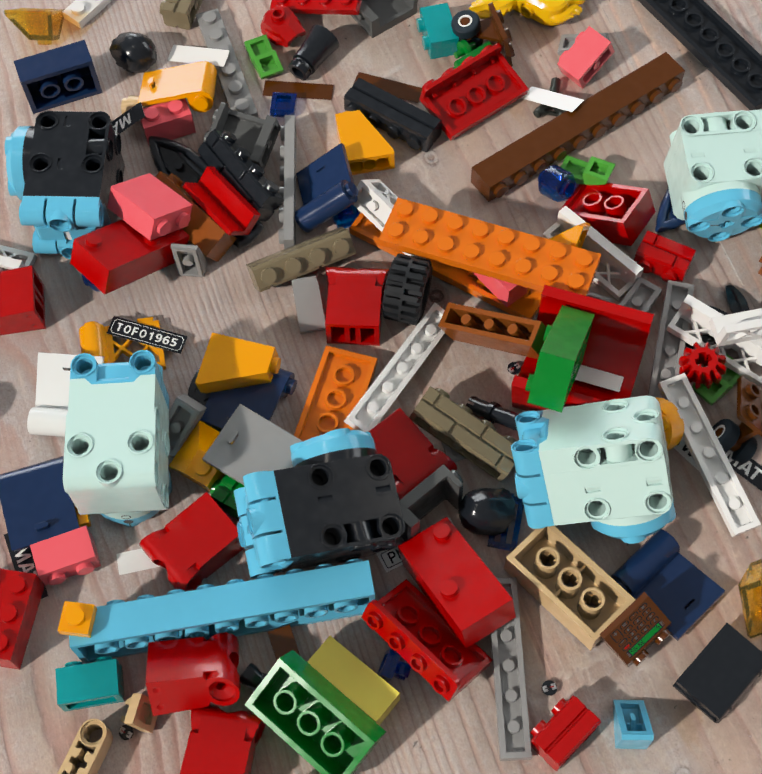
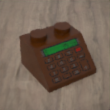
(637, 630)

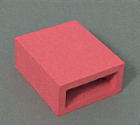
(149, 206)

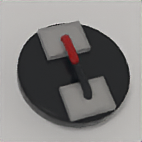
(514, 368)
(549, 687)
(126, 732)

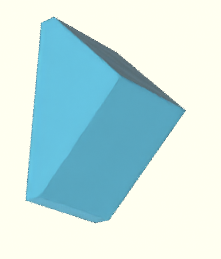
(631, 725)

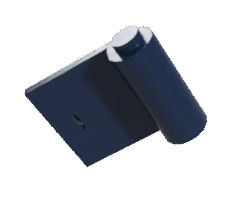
(325, 189)
(258, 398)
(36, 503)
(669, 582)

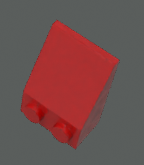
(613, 210)

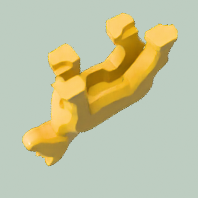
(543, 11)

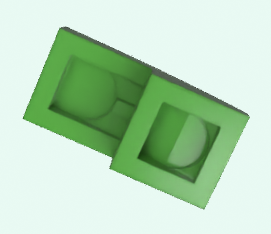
(263, 57)
(589, 173)
(717, 391)

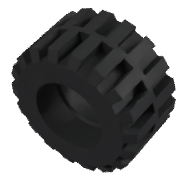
(407, 289)

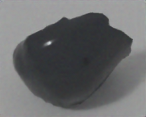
(133, 52)
(487, 511)

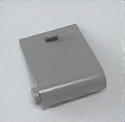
(257, 447)

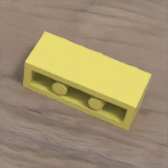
(355, 680)

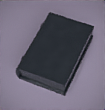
(721, 673)

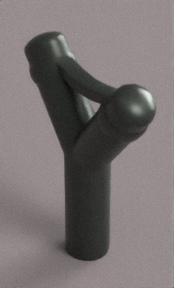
(543, 109)

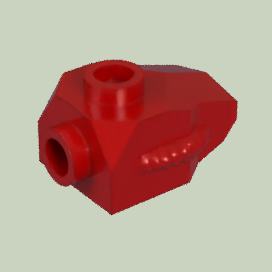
(281, 26)

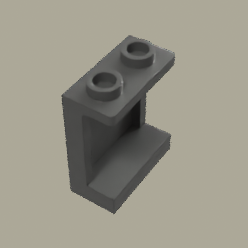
(381, 15)
(251, 132)
(428, 495)

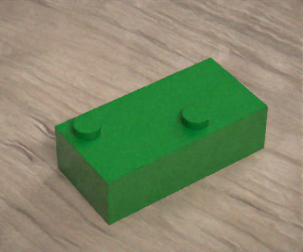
(560, 358)
(314, 716)

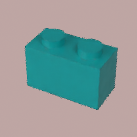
(437, 31)
(89, 684)

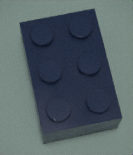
(58, 76)

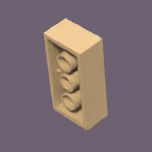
(567, 566)

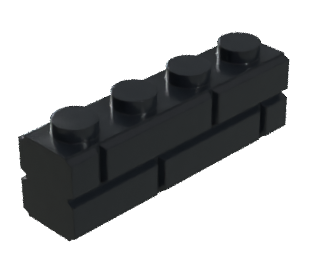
(394, 115)
(244, 175)

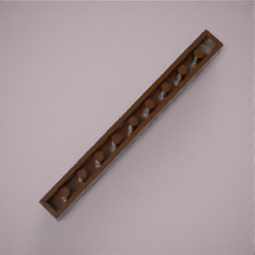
(574, 129)

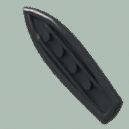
(188, 166)

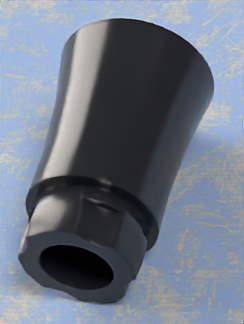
(313, 52)

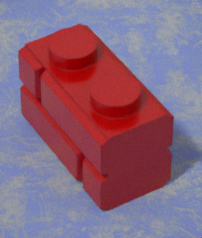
(664, 257)
(564, 731)

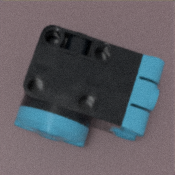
(64, 176)
(324, 509)

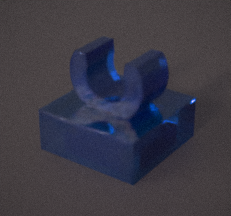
(346, 217)
(392, 667)

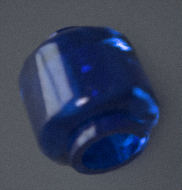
(556, 183)

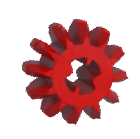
(708, 358)

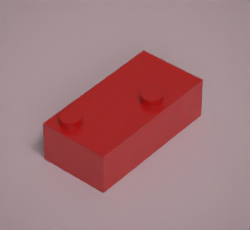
(122, 255)
(457, 582)

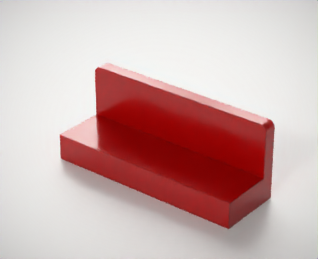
(223, 202)

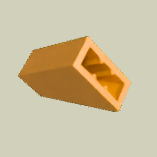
(363, 143)
(236, 364)

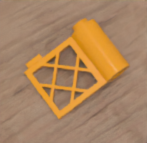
(97, 342)

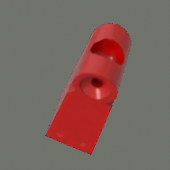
(21, 301)
(354, 305)
(408, 450)
(193, 544)
(192, 673)
(221, 741)

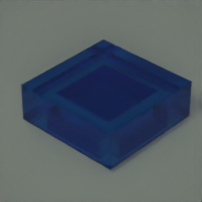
(283, 104)

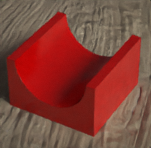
(613, 346)

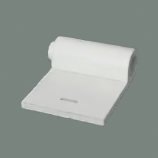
(52, 394)

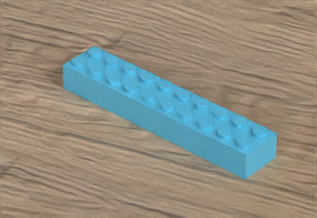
(232, 608)

